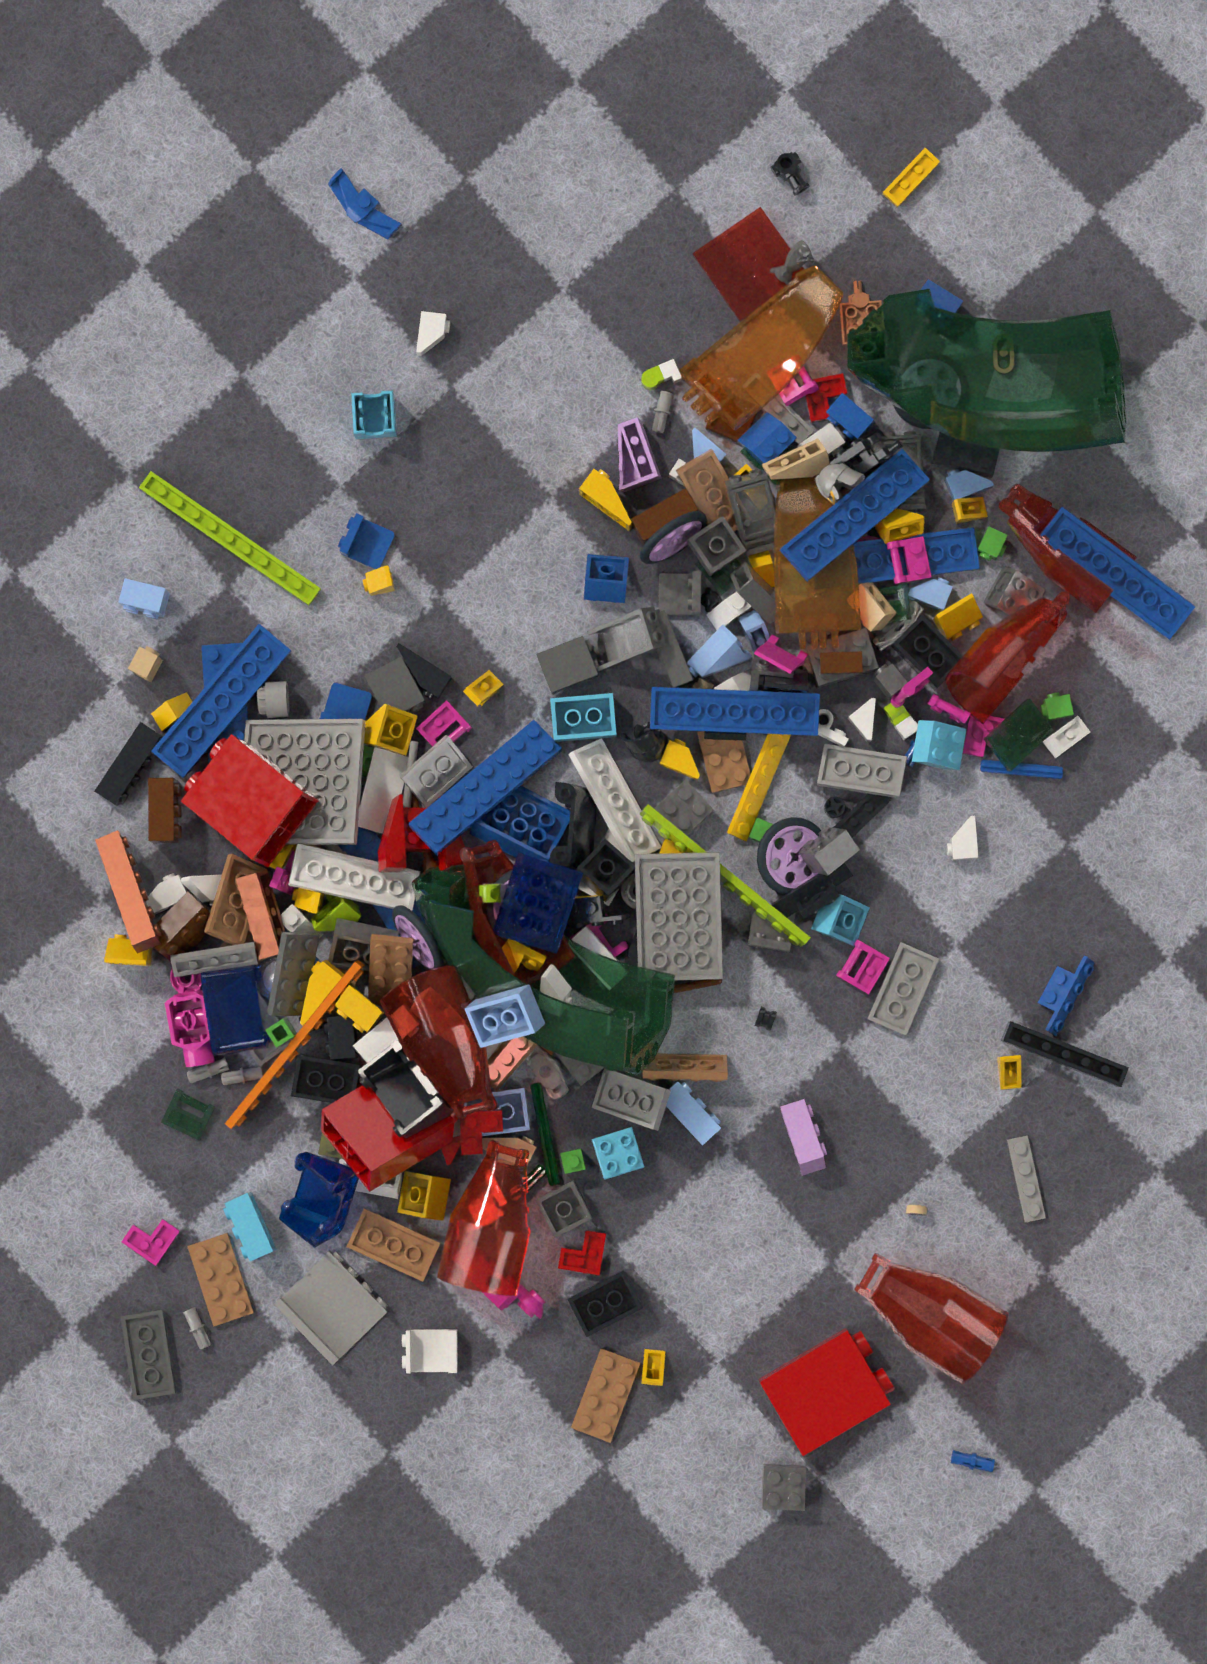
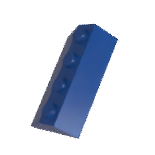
(524, 824)

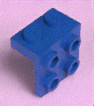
(366, 542)
(346, 703)

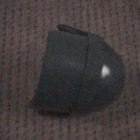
(646, 746)

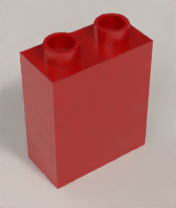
(248, 799)
(366, 1141)
(827, 1390)

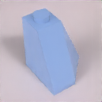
(718, 654)

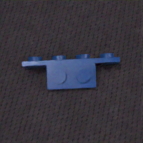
(1063, 991)

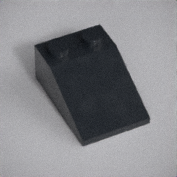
(797, 684)

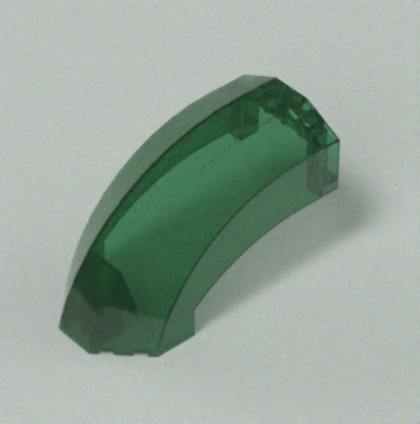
(942, 373)
(616, 1007)

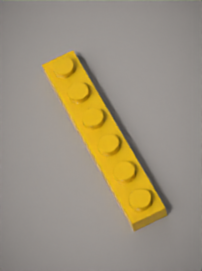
(758, 785)

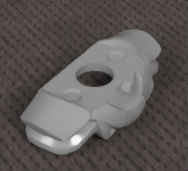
(889, 632)
(555, 1083)

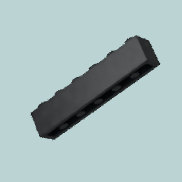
(1064, 1054)

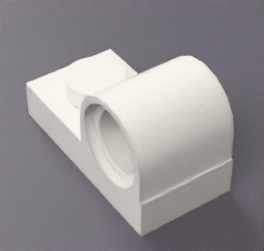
(836, 736)
(1066, 736)

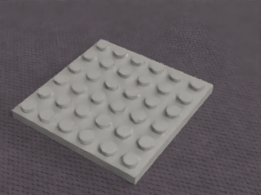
(326, 762)

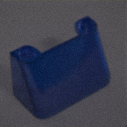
(234, 1010)
(320, 1199)

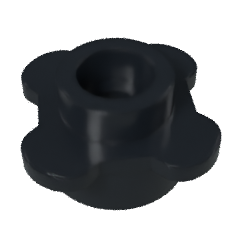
(709, 599)

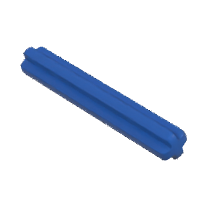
(1022, 769)

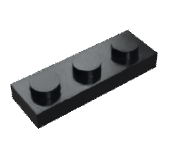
(862, 813)

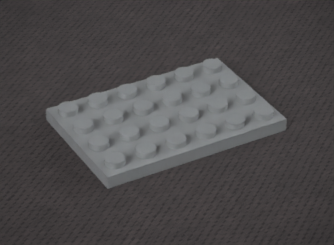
(679, 914)

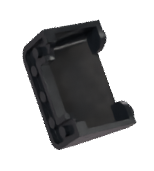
(581, 825)
(404, 1091)

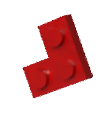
(828, 387)
(474, 1125)
(588, 1259)

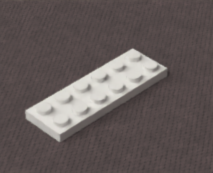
(614, 799)
(351, 878)

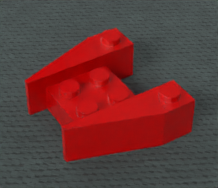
(400, 838)

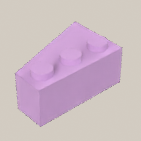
(636, 457)
(804, 1136)

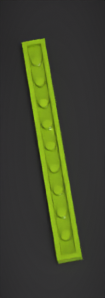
(230, 538)
(731, 882)

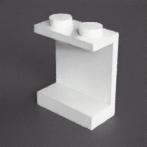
(430, 1350)

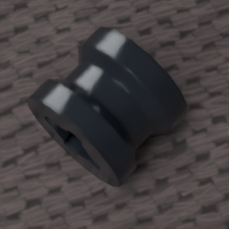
(837, 806)
(765, 1018)

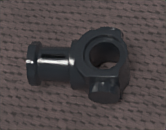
(790, 174)

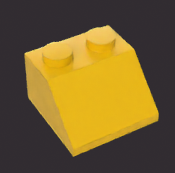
(958, 617)
(390, 729)
(121, 951)
(359, 1009)
(424, 1195)

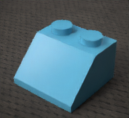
(841, 919)

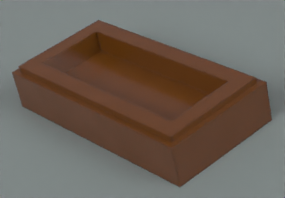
(841, 662)

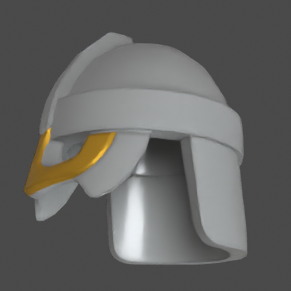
(834, 477)

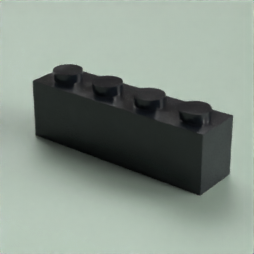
(128, 764)

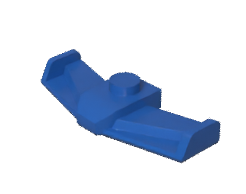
(362, 206)

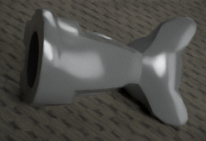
(796, 258)

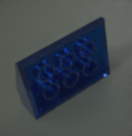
(537, 902)

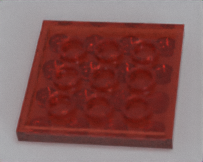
(741, 262)

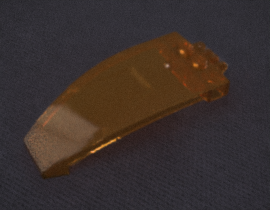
(762, 351)
(828, 599)

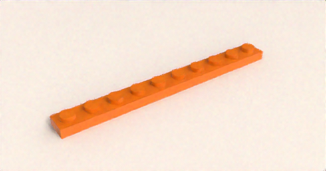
(290, 1051)

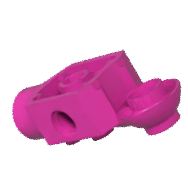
(188, 1020)
(529, 1302)

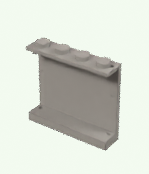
(332, 1307)

